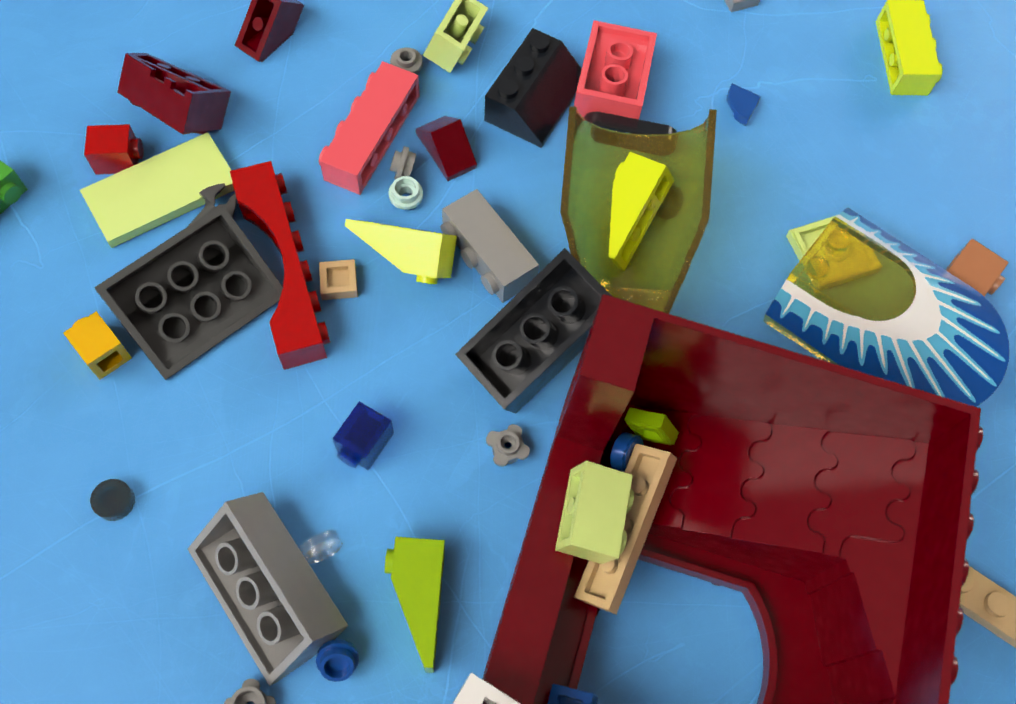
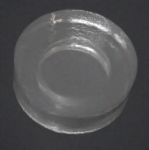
(321, 546)

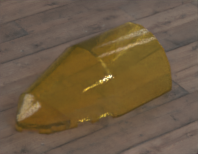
(678, 227)

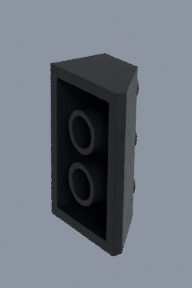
(533, 89)

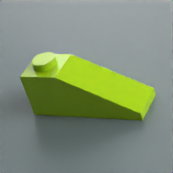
(417, 579)

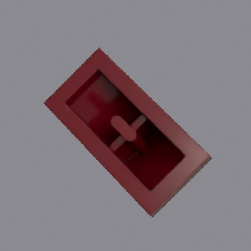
(448, 146)

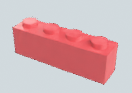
(369, 127)

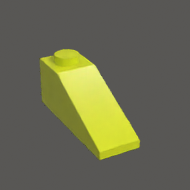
(636, 197)
(410, 250)

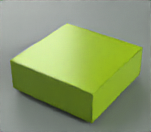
(651, 426)

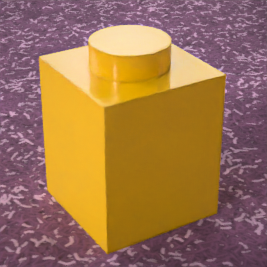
(97, 345)

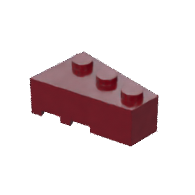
(173, 94)

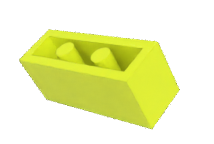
(908, 47)

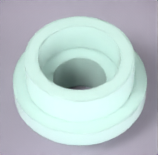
(403, 185)

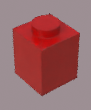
(112, 148)

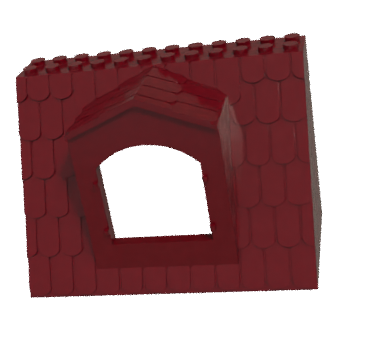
(790, 482)

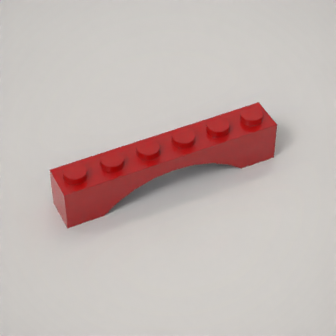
(294, 322)

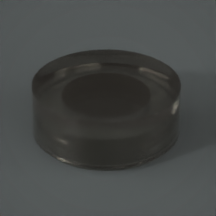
(112, 500)

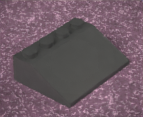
(191, 291)

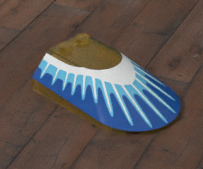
(891, 314)

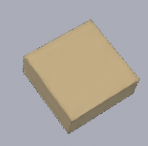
(338, 279)

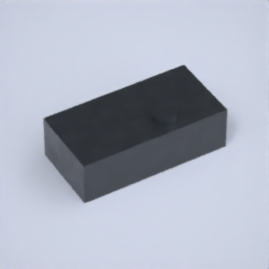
(535, 333)

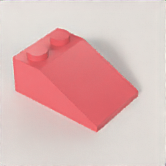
(615, 70)

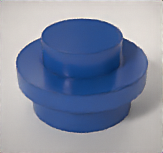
(337, 659)

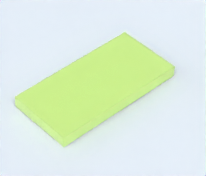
(157, 189)

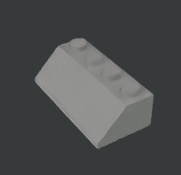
(265, 586)

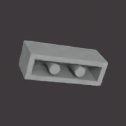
(489, 245)

